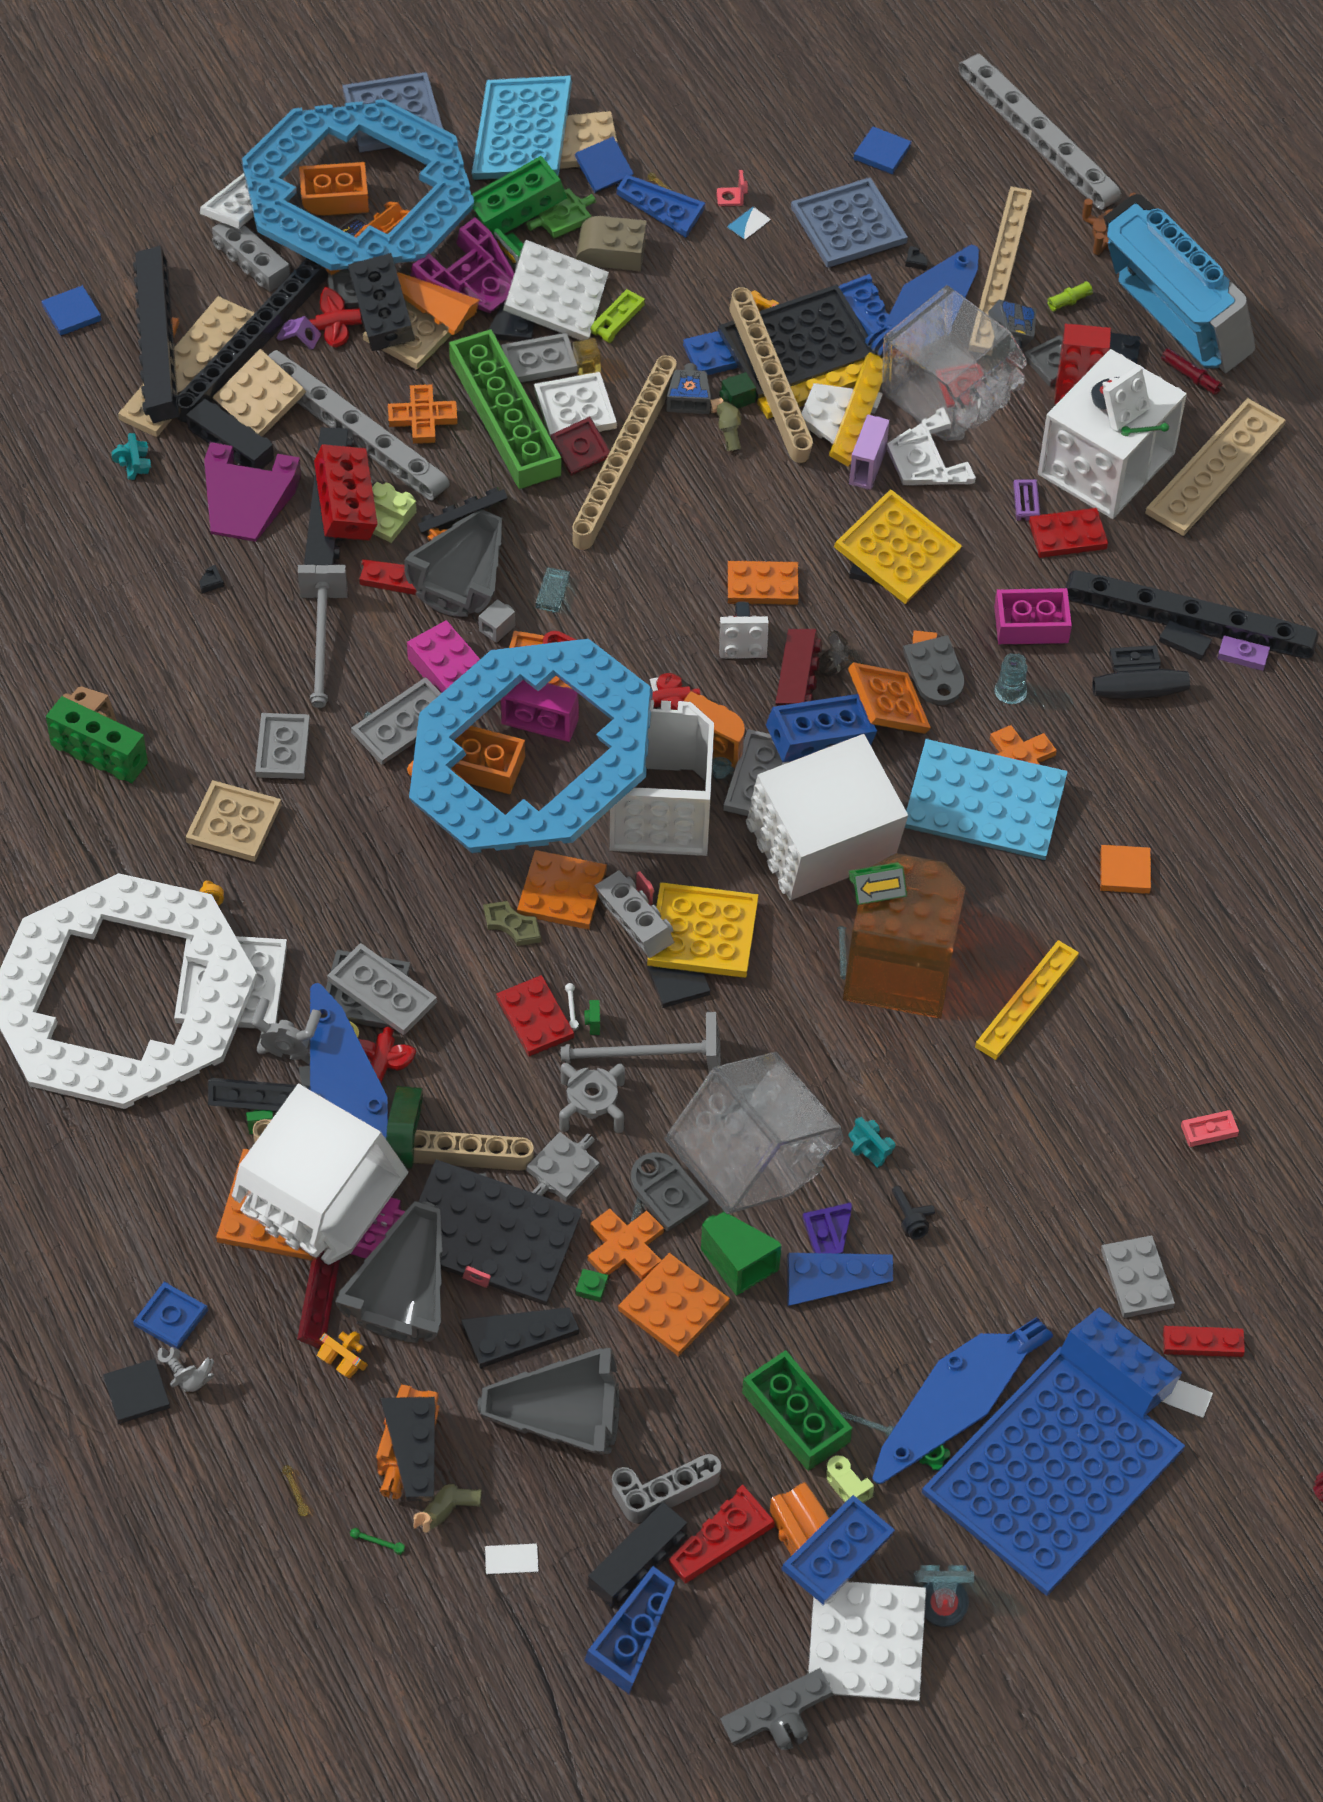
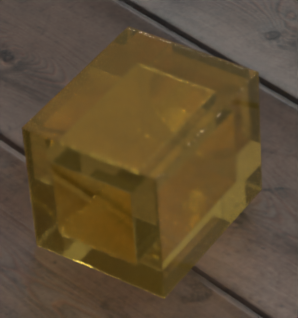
(587, 356)

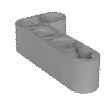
(705, 1467)

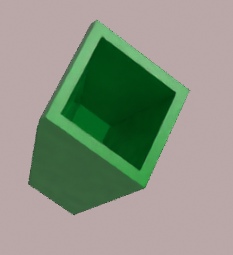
(739, 1251)

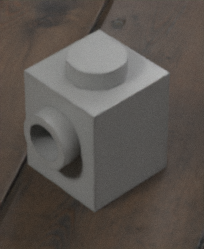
(497, 620)

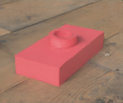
(1209, 1128)

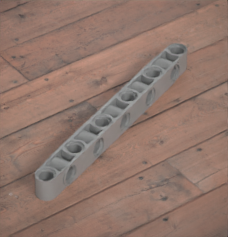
(1040, 131)
(366, 433)

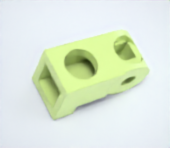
(846, 1481)

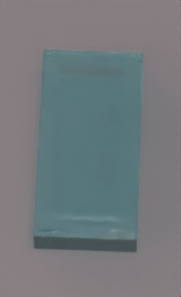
(552, 589)

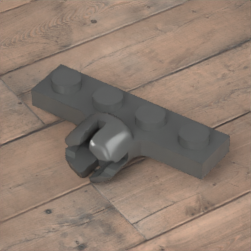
(779, 1711)

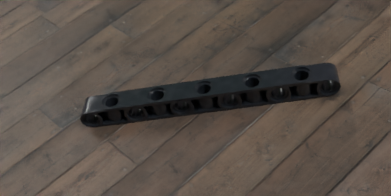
(1192, 613)

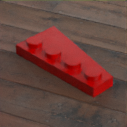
(728, 1531)

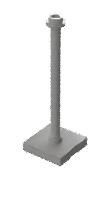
(321, 583)
(708, 1047)

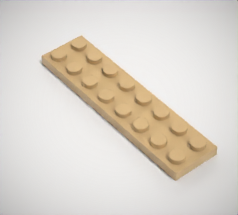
(192, 354)
(1215, 467)

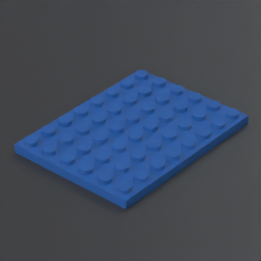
(1052, 1471)

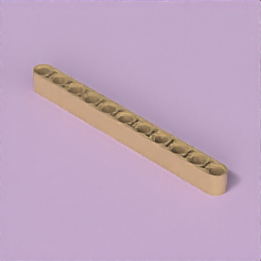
(623, 454)
(458, 1144)

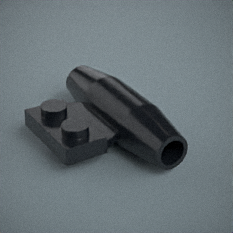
(1139, 675)

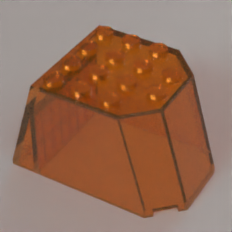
(907, 944)

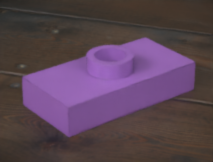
(1243, 653)

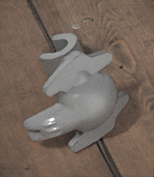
(188, 1378)

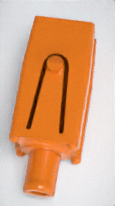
(385, 1456)
(797, 1516)

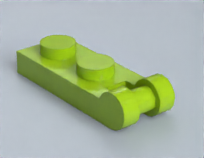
(617, 315)

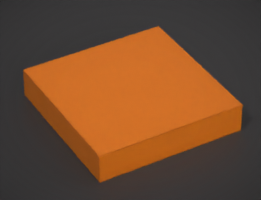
(1125, 869)

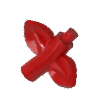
(335, 318)
(670, 690)
(385, 1056)

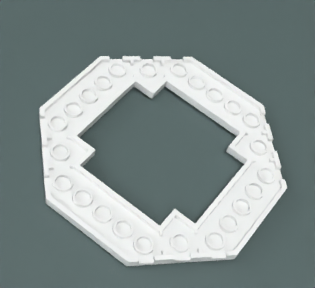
(103, 1075)

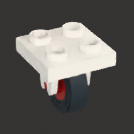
(1122, 397)
(743, 634)

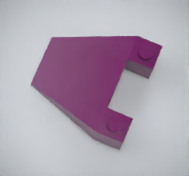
(478, 274)
(246, 498)

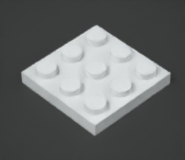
(573, 400)

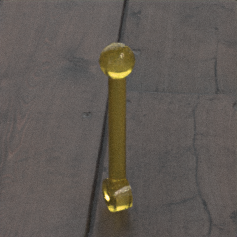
(652, 177)
(303, 1509)

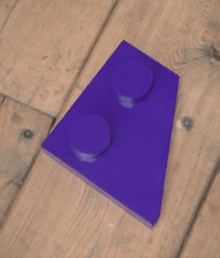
(828, 1228)

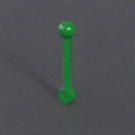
(1125, 431)
(398, 1547)

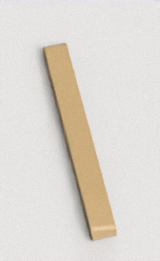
(757, 346)

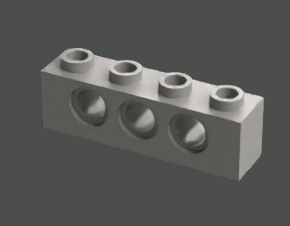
(251, 255)
(635, 914)

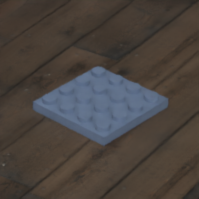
(407, 91)
(849, 222)

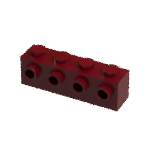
(799, 667)

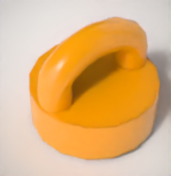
(216, 891)

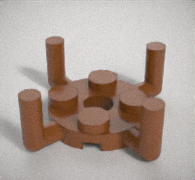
(1099, 228)

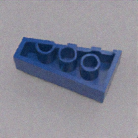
(627, 1637)

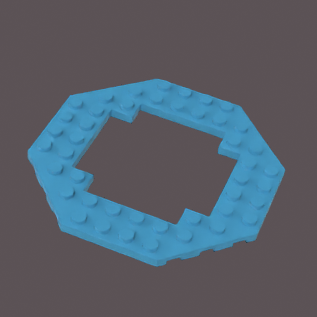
(327, 245)
(585, 800)

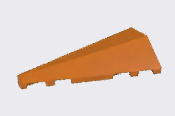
(384, 222)
(442, 303)

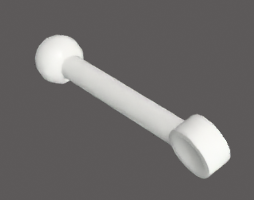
(573, 1023)

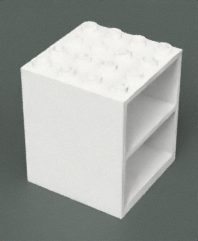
(1097, 461)
(825, 816)

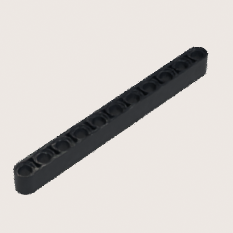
(252, 335)

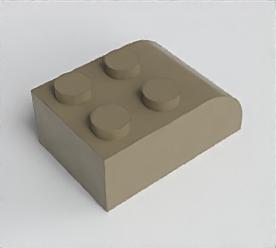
(612, 242)

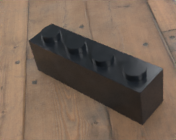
(218, 427)
(637, 1554)

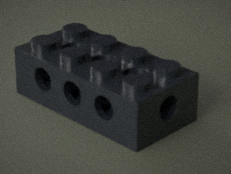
(381, 302)

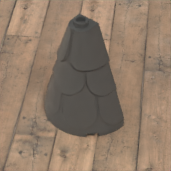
(458, 566)
(401, 1280)
(561, 1402)

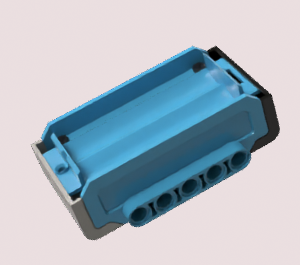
(1179, 284)

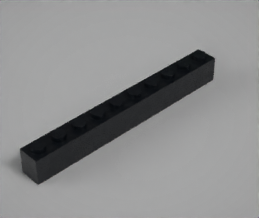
(156, 335)

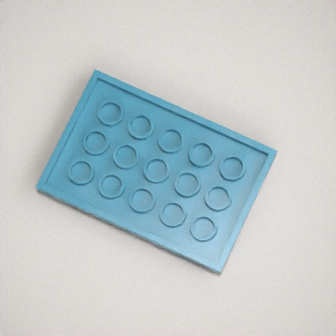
(521, 123)
(985, 799)

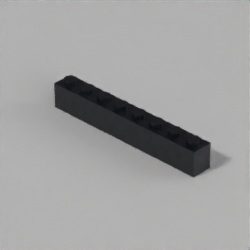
(322, 549)

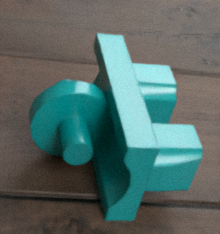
(129, 456)
(868, 1142)

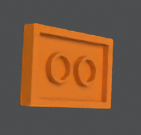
(763, 582)

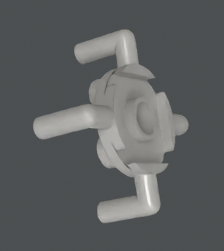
(282, 1036)
(588, 1105)

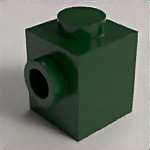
(738, 390)

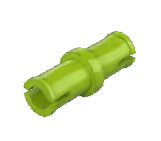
(1070, 296)

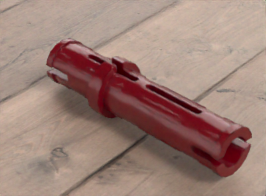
(1198, 375)

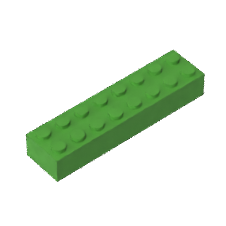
(505, 409)

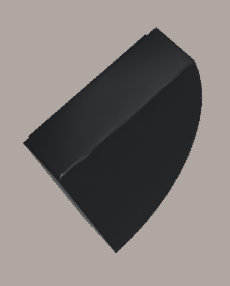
(916, 259)
(211, 580)

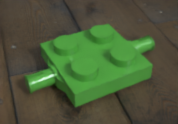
(564, 216)

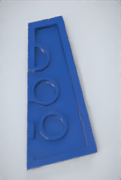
(665, 205)
(865, 303)
(829, 1274)

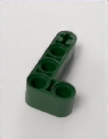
(404, 1122)

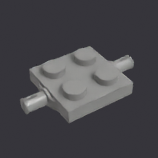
(562, 1166)

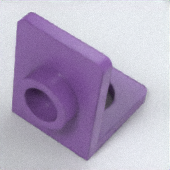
(298, 327)

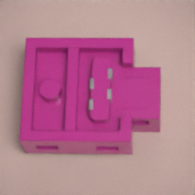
(376, 1233)

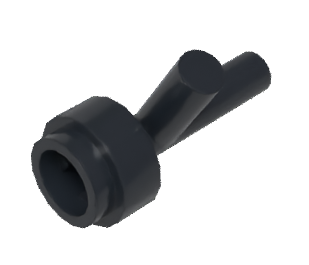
(915, 1223)

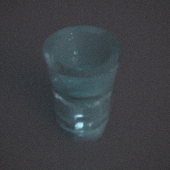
(1011, 684)

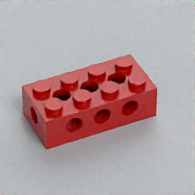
(340, 477)

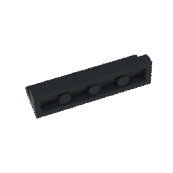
(248, 1094)

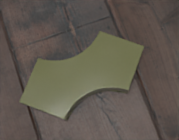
(503, 918)

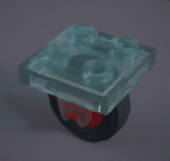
(944, 1596)

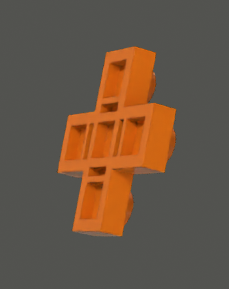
(422, 413)
(1012, 746)
(625, 1243)

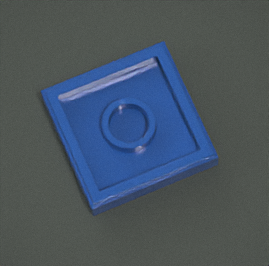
(882, 150)
(603, 164)
(71, 310)
(170, 1315)

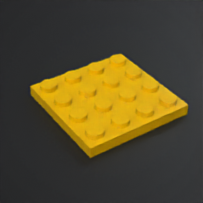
(897, 546)
(709, 929)

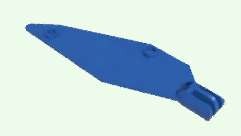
(955, 272)
(341, 1067)
(957, 1395)

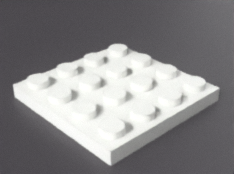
(555, 291)
(268, 960)
(870, 1640)

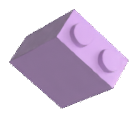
(869, 452)

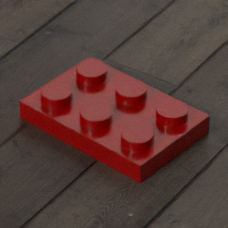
(1068, 532)
(535, 1015)

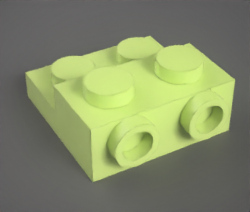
(392, 510)

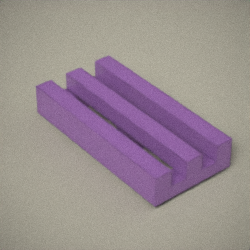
(1027, 513)

